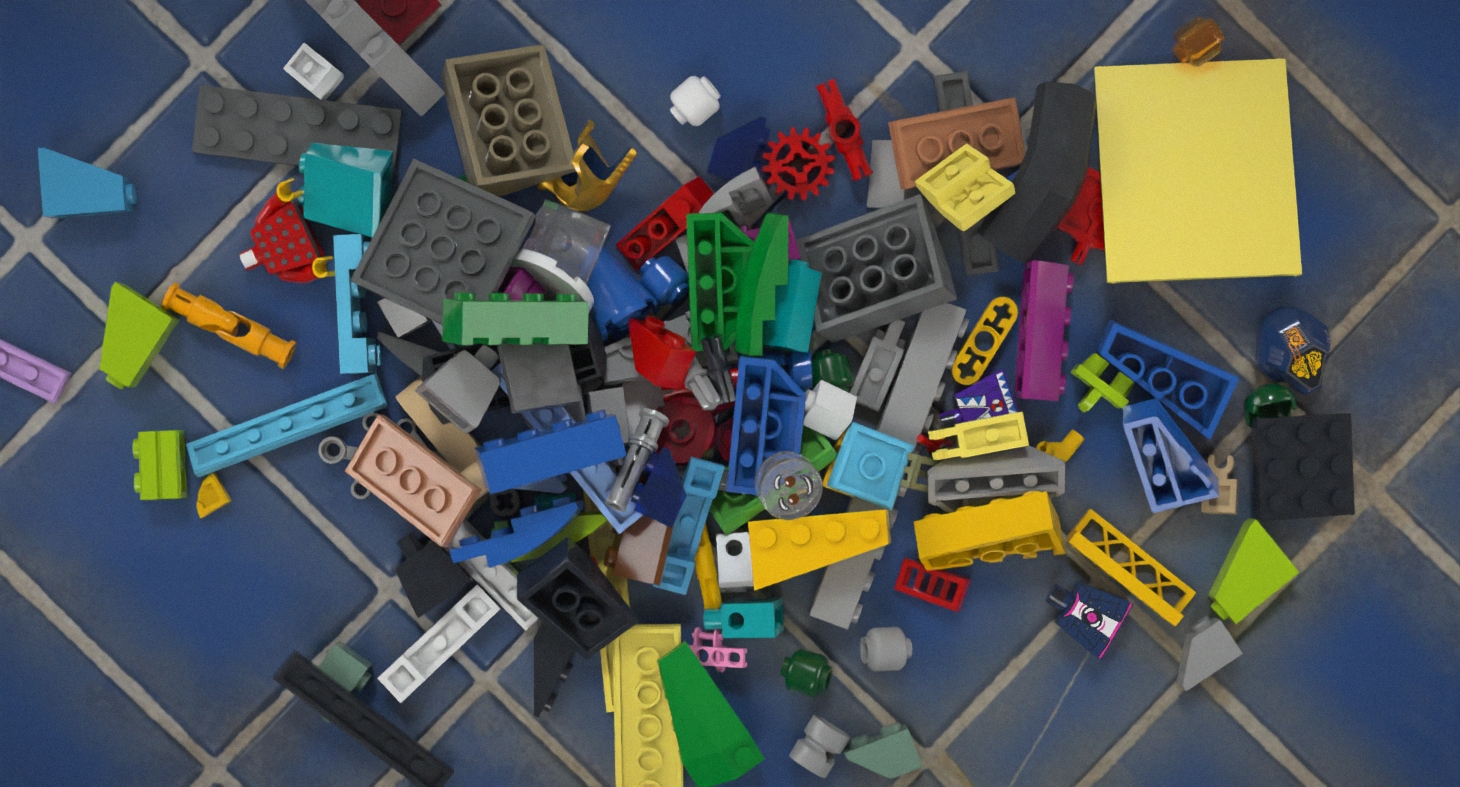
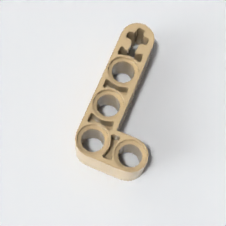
(447, 438)

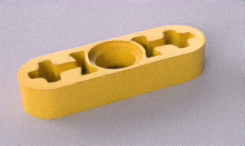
(990, 315)

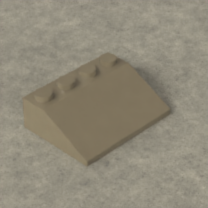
(507, 119)

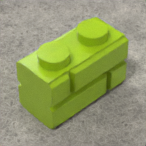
(160, 464)

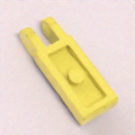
(983, 436)

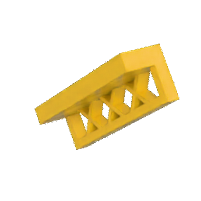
(1122, 576)

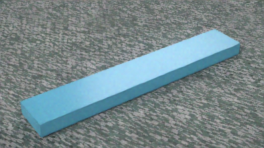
(286, 425)

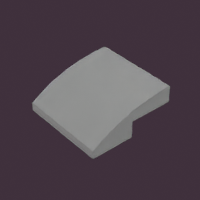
(740, 197)

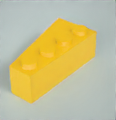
(990, 532)
(801, 545)

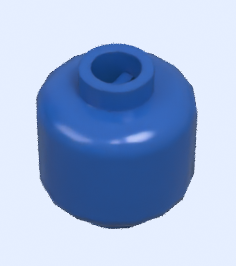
(665, 280)

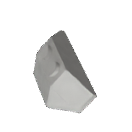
(993, 476)

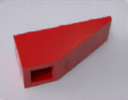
(664, 223)

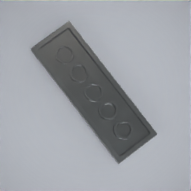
(284, 126)

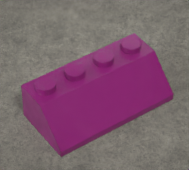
(1042, 330)

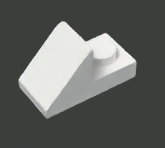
(314, 72)

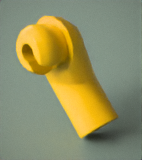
(1064, 449)

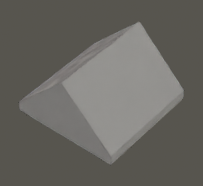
(884, 182)

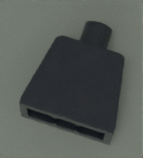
(428, 574)

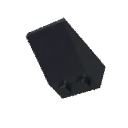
(574, 598)

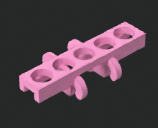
(722, 652)

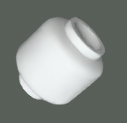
(695, 101)

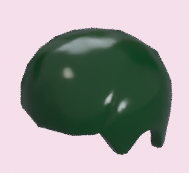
(1268, 401)

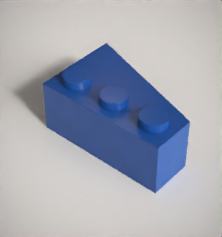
(1166, 459)

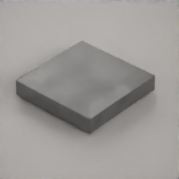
(538, 376)

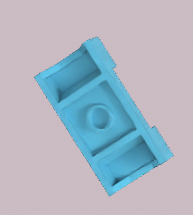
(355, 353)

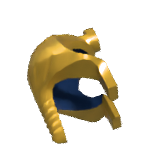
(593, 177)

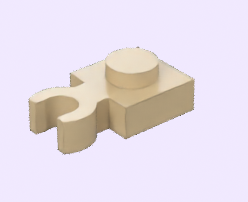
(1228, 489)

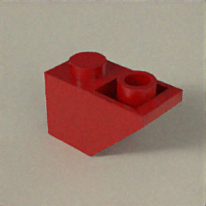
(659, 353)

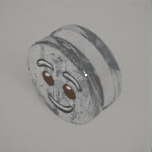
(788, 485)

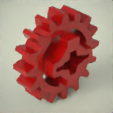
(795, 149)

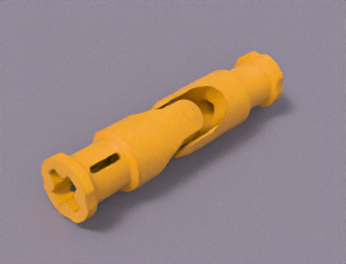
(213, 318)

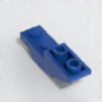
(530, 531)

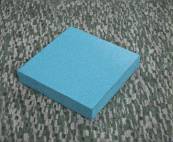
(870, 465)

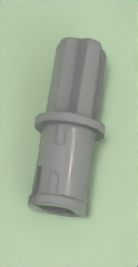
(699, 383)

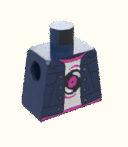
(1089, 615)

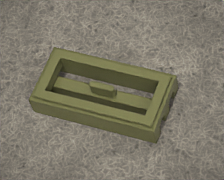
(914, 471)

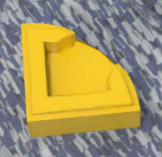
(211, 496)

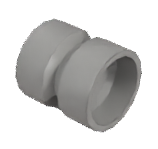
(819, 746)

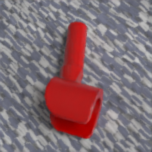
(932, 445)

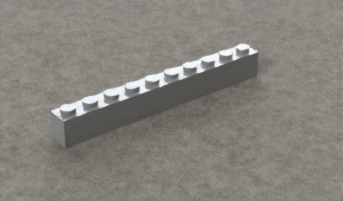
(902, 418)

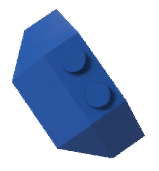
(765, 419)

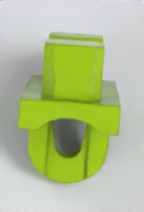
(1089, 374)

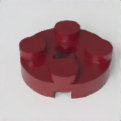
(700, 422)

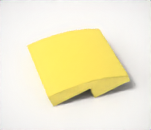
(965, 187)

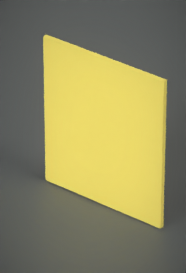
(1197, 171)

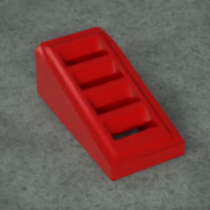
(941, 600)

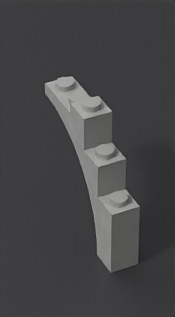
(380, 52)

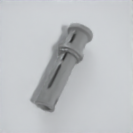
(640, 442)

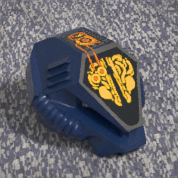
(1293, 348)

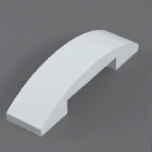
(439, 643)

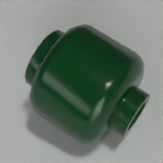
(833, 369)
(806, 673)

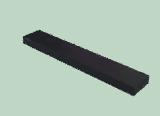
(362, 722)

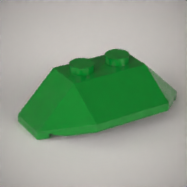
(716, 271)

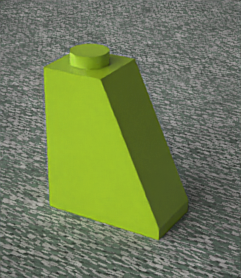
(132, 335)
(1249, 573)

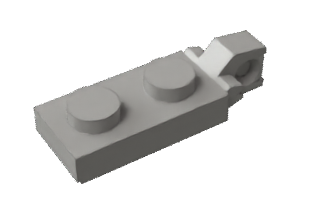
(879, 366)

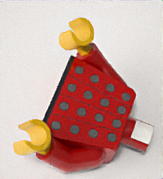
(286, 240)

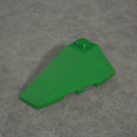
(707, 730)

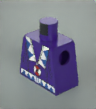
(981, 400)

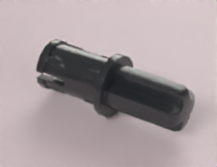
(719, 368)

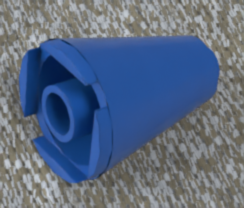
(617, 297)

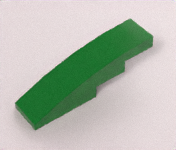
(764, 270)

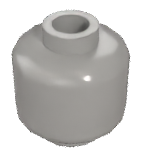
(885, 649)

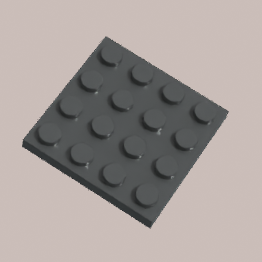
(441, 241)

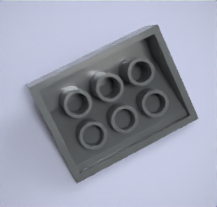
(877, 269)

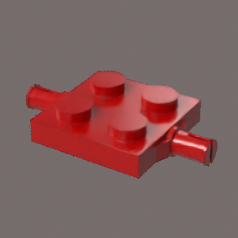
(1085, 218)

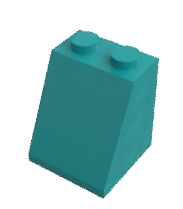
(346, 186)

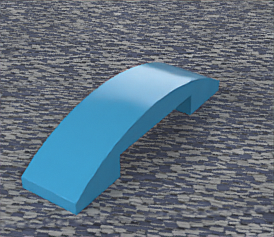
(701, 486)

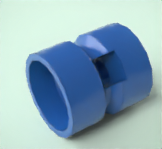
(798, 364)

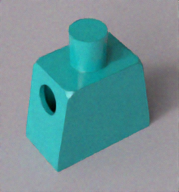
(761, 618)

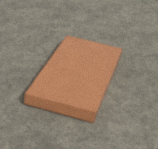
(929, 139)
(413, 480)

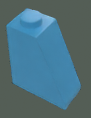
(80, 188)

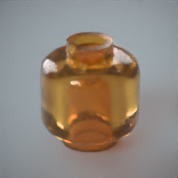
(1198, 41)

